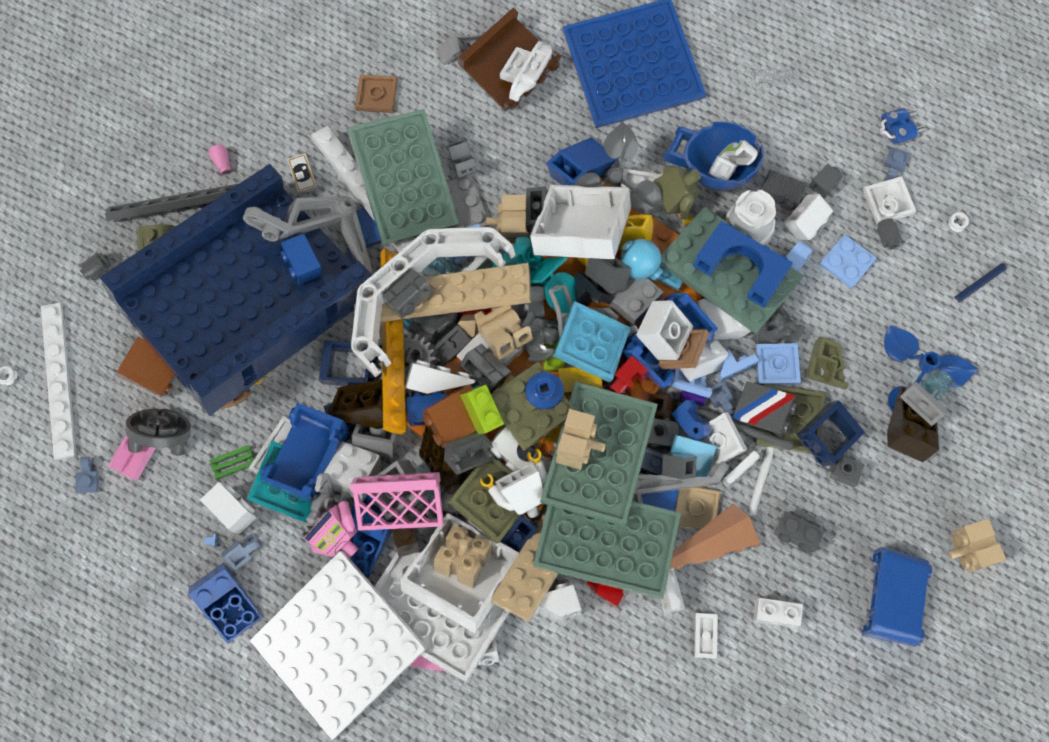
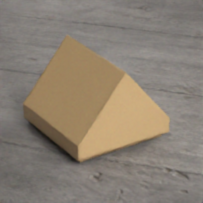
(468, 324)

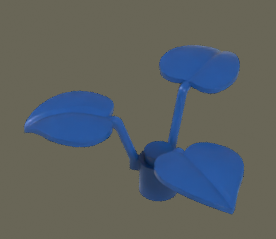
(903, 344)

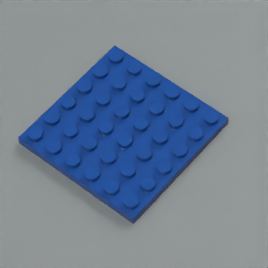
(633, 62)

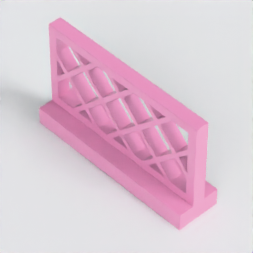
(394, 484)

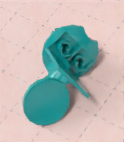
(542, 272)

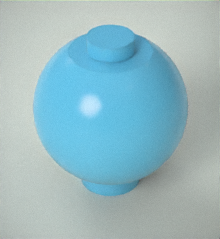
(643, 259)

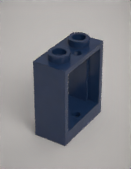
(327, 364)
(844, 422)

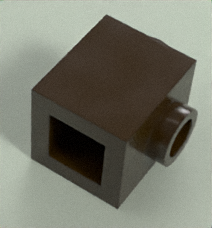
(665, 406)
(405, 541)

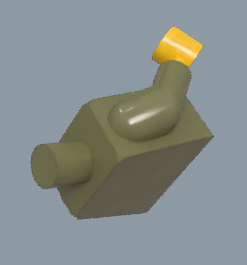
(678, 191)

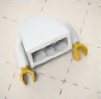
(521, 488)

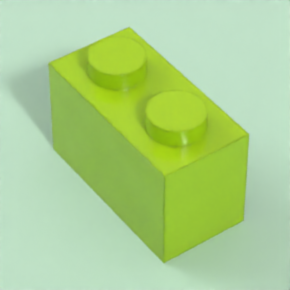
(482, 409)

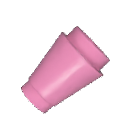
(220, 158)

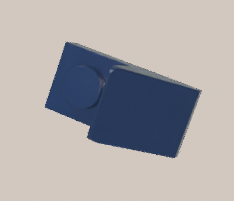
(519, 533)

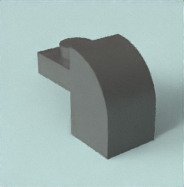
(462, 158)

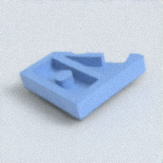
(695, 386)

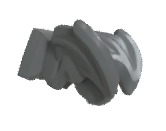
(432, 326)
(780, 328)
(542, 331)

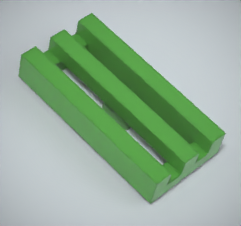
(216, 468)

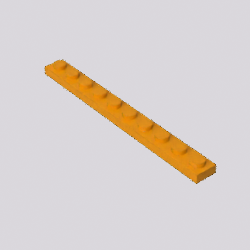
(393, 376)

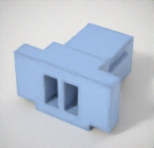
(212, 540)

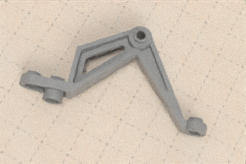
(341, 210)
(658, 483)

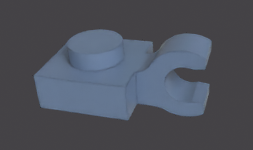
(895, 162)
(721, 397)
(87, 480)
(239, 554)

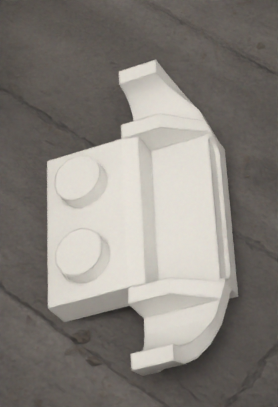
(525, 68)

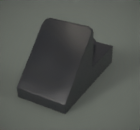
(587, 291)

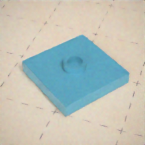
(703, 451)

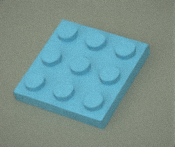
(592, 341)

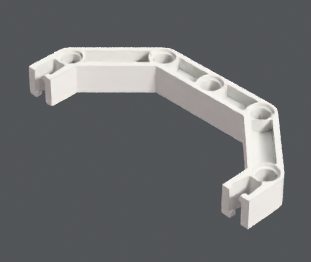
(416, 256)

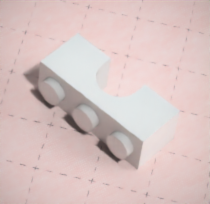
(506, 447)

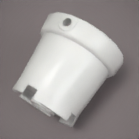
(754, 215)

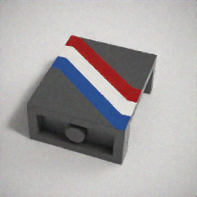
(765, 408)

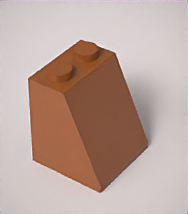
(145, 369)
(449, 417)

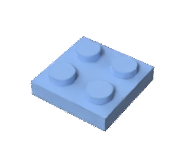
(847, 261)
(778, 364)

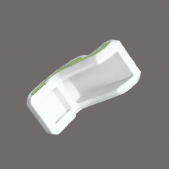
(739, 153)

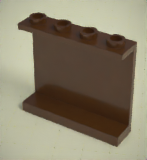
(491, 52)

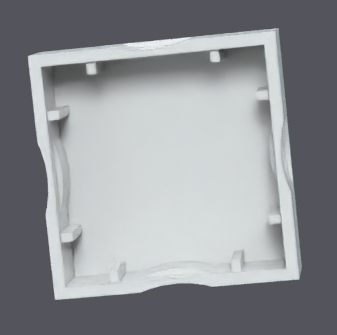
(581, 222)
(447, 595)

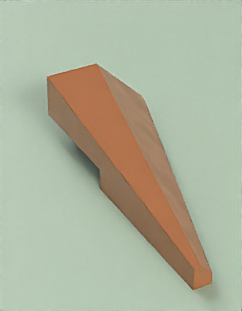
(724, 534)

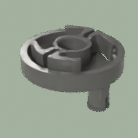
(157, 430)

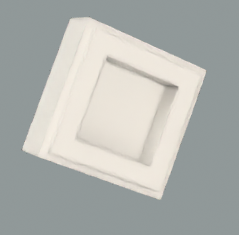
(721, 169)

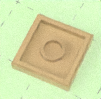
(697, 506)

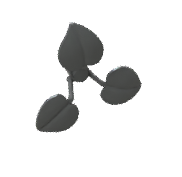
(623, 144)

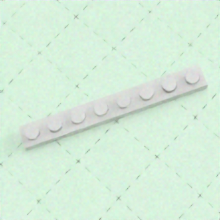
(58, 381)

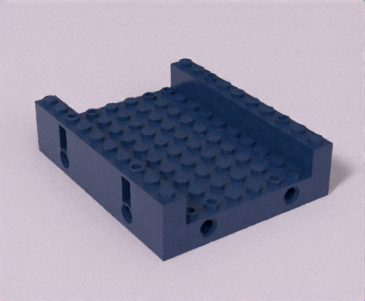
(223, 299)

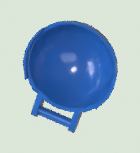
(707, 145)

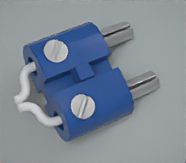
(899, 125)

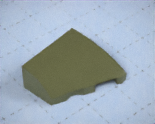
(828, 356)

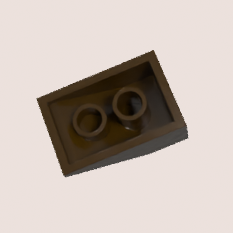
(359, 404)

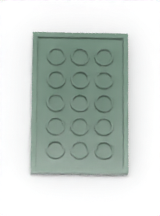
(402, 176)
(730, 280)
(609, 479)
(608, 553)

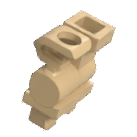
(496, 328)

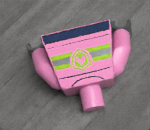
(334, 530)

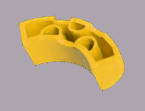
(636, 228)

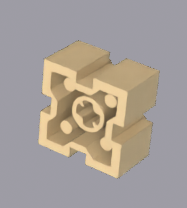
(511, 217)
(578, 440)
(977, 546)
(462, 556)

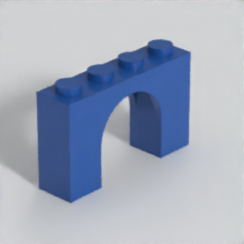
(729, 241)

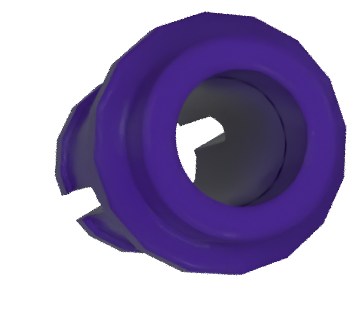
(700, 400)

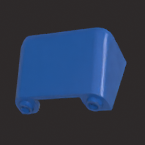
(699, 320)
(305, 452)
(897, 597)

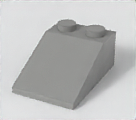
(635, 300)
(377, 440)

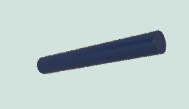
(980, 282)

